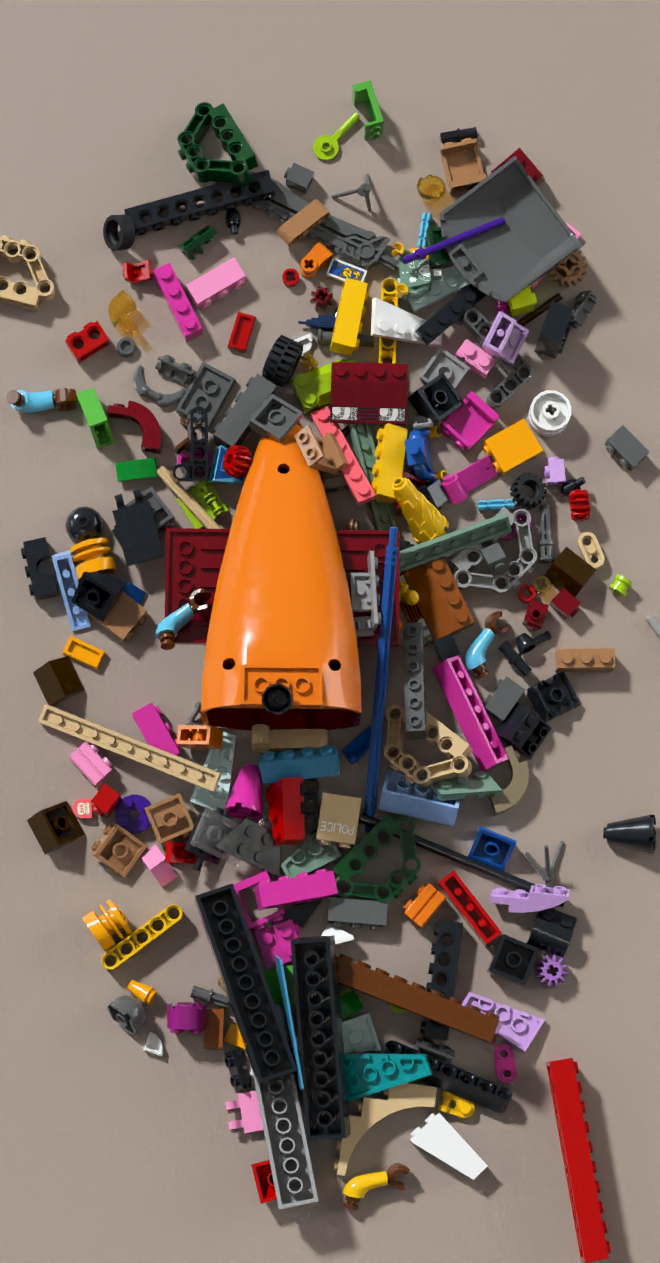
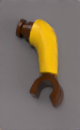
(361, 1184)

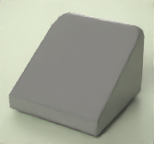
(421, 422)

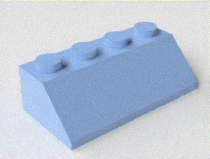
(415, 801)

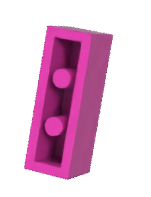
(154, 730)

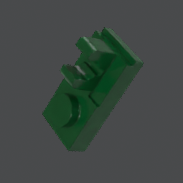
(203, 236)
(433, 237)

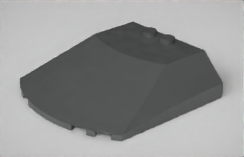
(515, 253)

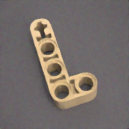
(278, 740)

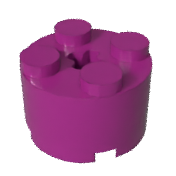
(186, 1017)

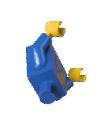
(419, 454)

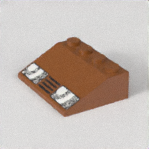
(440, 601)

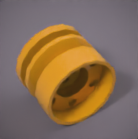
(91, 556)
(107, 924)

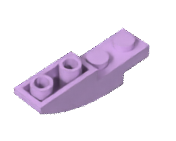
(537, 899)

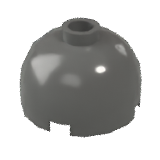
(129, 1013)

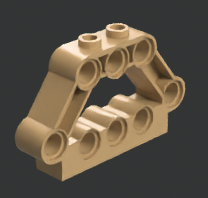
(33, 295)
(436, 772)

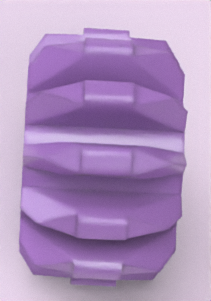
(548, 977)

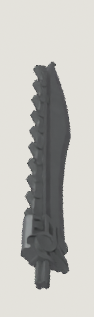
(358, 246)

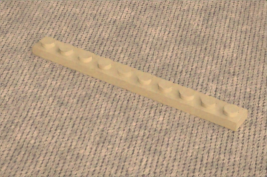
(130, 747)

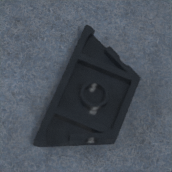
(252, 845)

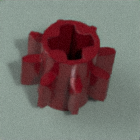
(324, 293)

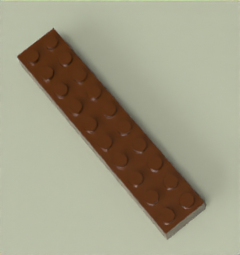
(417, 1000)

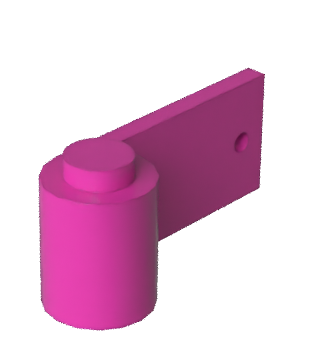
(468, 479)

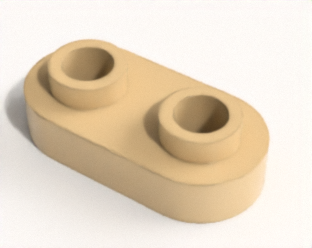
(591, 550)

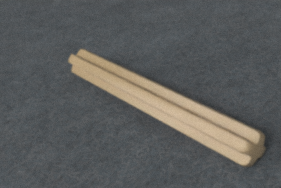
(187, 499)

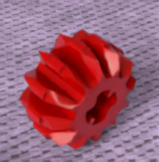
(237, 461)
(579, 505)

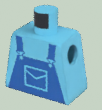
(217, 474)

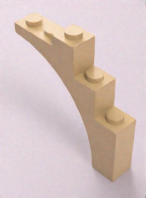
(373, 1110)

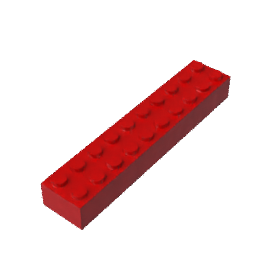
(577, 1160)

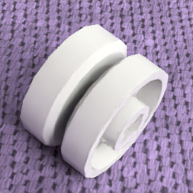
(539, 415)

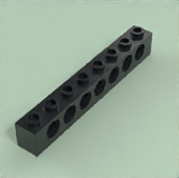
(206, 194)

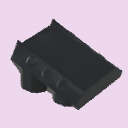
(553, 697)

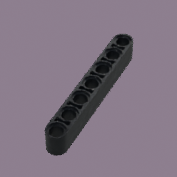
(458, 1080)

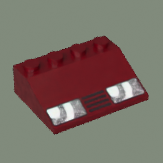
(368, 393)

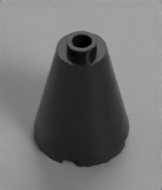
(633, 833)

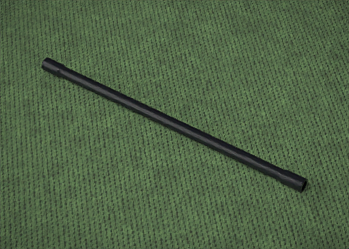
(457, 857)

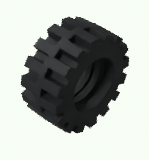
(537, 486)

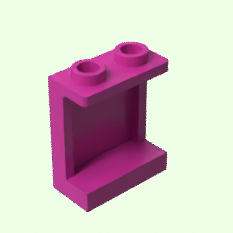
(469, 422)

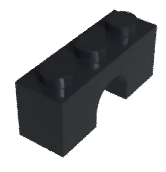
(42, 585)

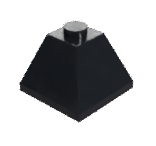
(436, 399)
(98, 593)

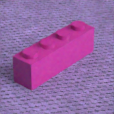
(177, 302)
(295, 890)

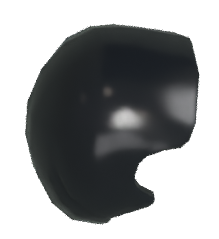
(277, 698)

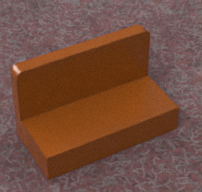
(215, 1029)

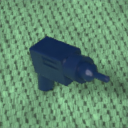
(323, 322)

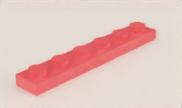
(352, 472)

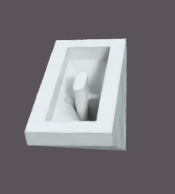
(340, 935)

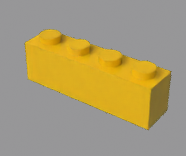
(348, 317)
(389, 461)

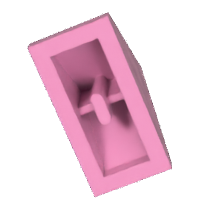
(159, 868)

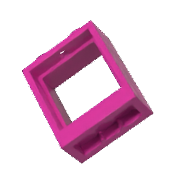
(259, 924)

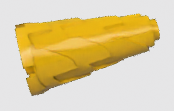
(422, 516)

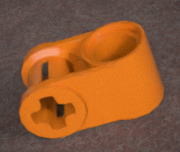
(317, 258)

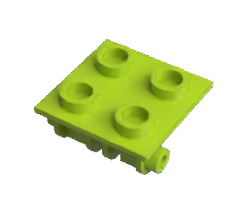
(208, 500)

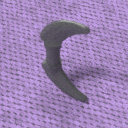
(161, 399)

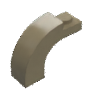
(517, 786)

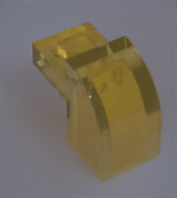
(119, 310)

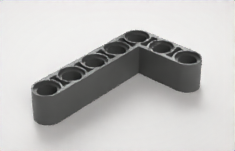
(511, 369)

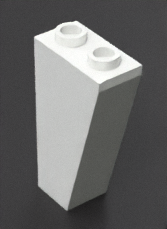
(448, 1146)

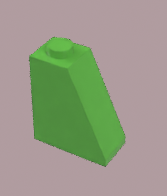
(95, 418)

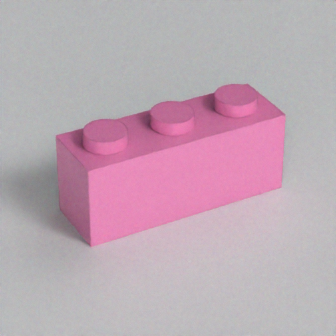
(216, 283)

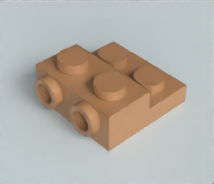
(169, 819)
(118, 849)

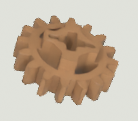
(567, 274)

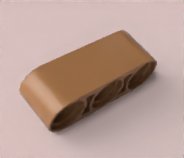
(303, 222)

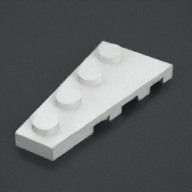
(397, 324)

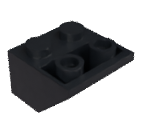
(523, 730)

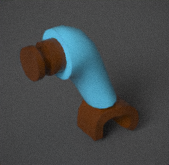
(33, 402)
(171, 625)
(476, 653)

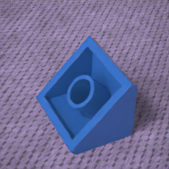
(492, 848)

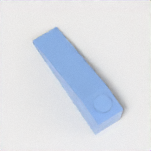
(68, 584)

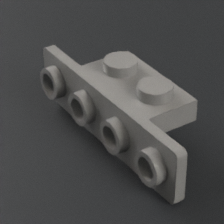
(363, 591)

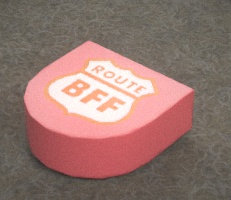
(83, 809)

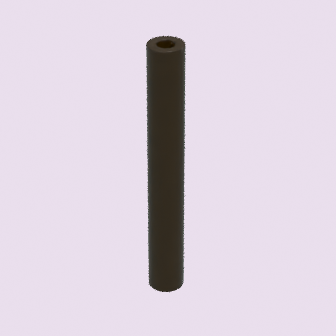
(538, 311)

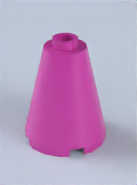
(246, 794)

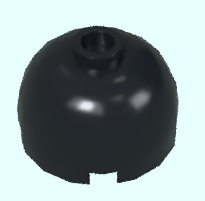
(84, 524)

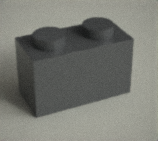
(626, 448)
(504, 699)

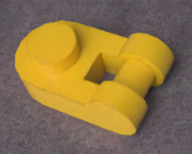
(463, 1107)

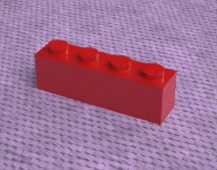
(469, 908)

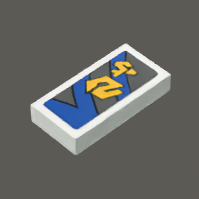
(341, 270)

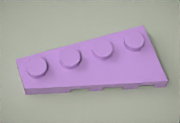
(517, 1026)

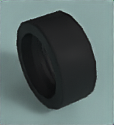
(110, 232)

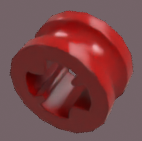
(296, 277)
(530, 590)

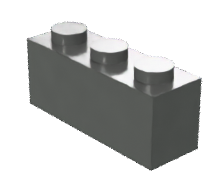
(357, 913)

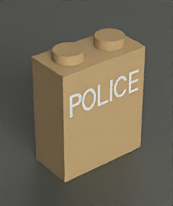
(338, 820)

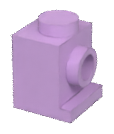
(555, 472)

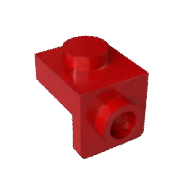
(138, 272)

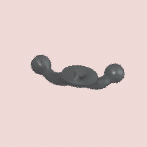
(191, 719)

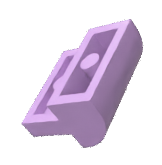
(505, 338)

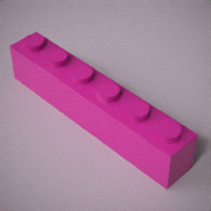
(470, 713)

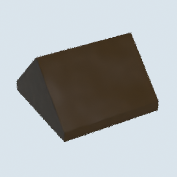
(570, 572)
(58, 680)

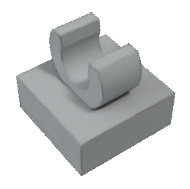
(363, 626)

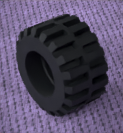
(282, 361)

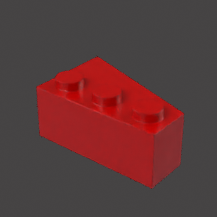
(286, 811)

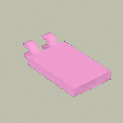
(250, 1112)

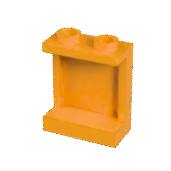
(512, 447)

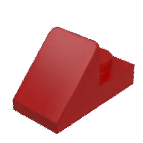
(177, 855)

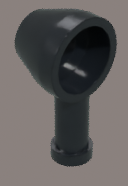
(526, 643)

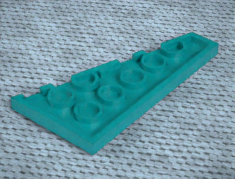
(378, 1072)

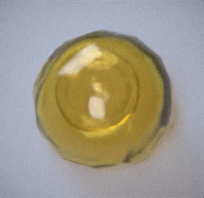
(431, 188)

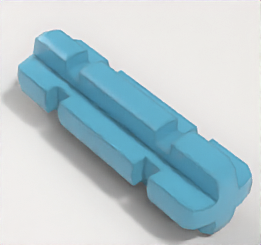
(426, 220)
(496, 504)

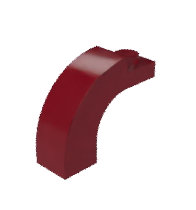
(145, 419)

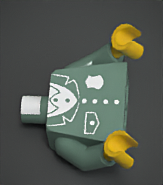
(414, 276)

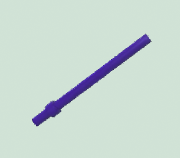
(421, 253)

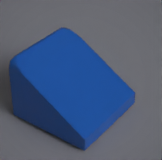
(135, 593)

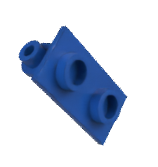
(358, 747)

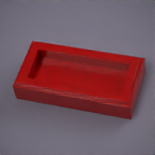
(241, 332)

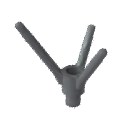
(363, 190)
(547, 872)

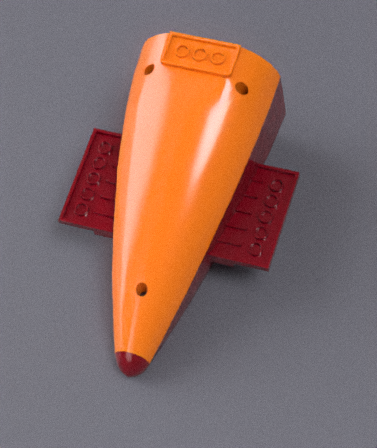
(277, 599)

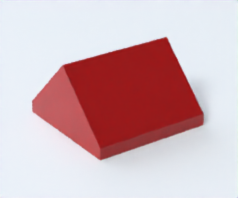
(264, 1181)

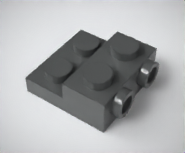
(275, 418)
(162, 515)

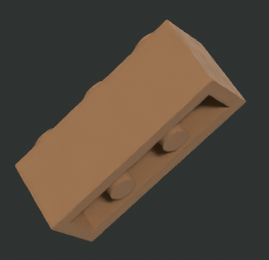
(584, 660)

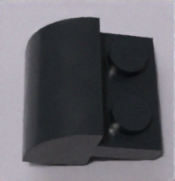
(552, 931)

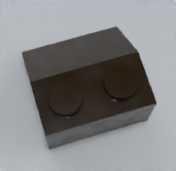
(55, 827)

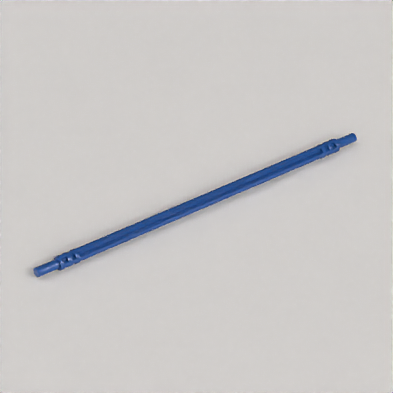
(381, 675)

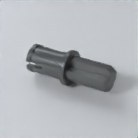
(209, 996)

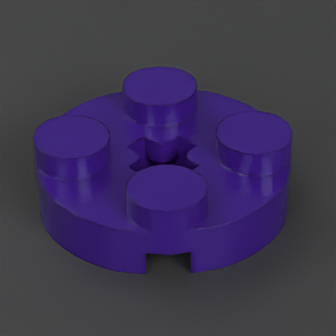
(125, 820)

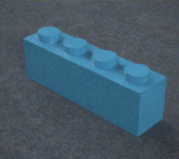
(300, 763)

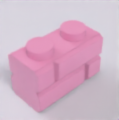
(476, 359)
(91, 763)

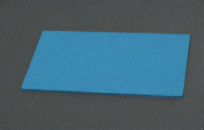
(288, 1018)

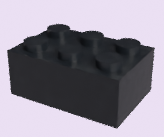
(555, 330)

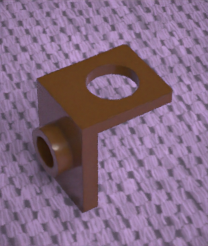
(184, 444)

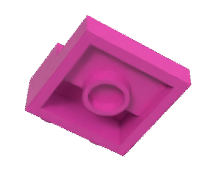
(277, 941)

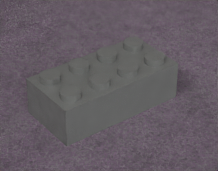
(236, 424)

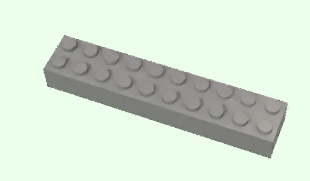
(286, 1141)

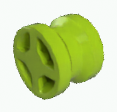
(620, 585)

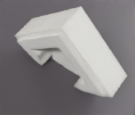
(307, 343)
(154, 1044)

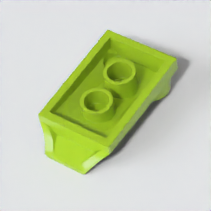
(314, 388)

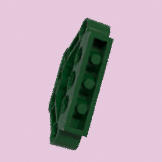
(232, 140)
(370, 890)

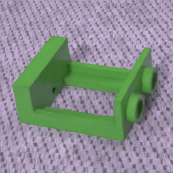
(365, 93)

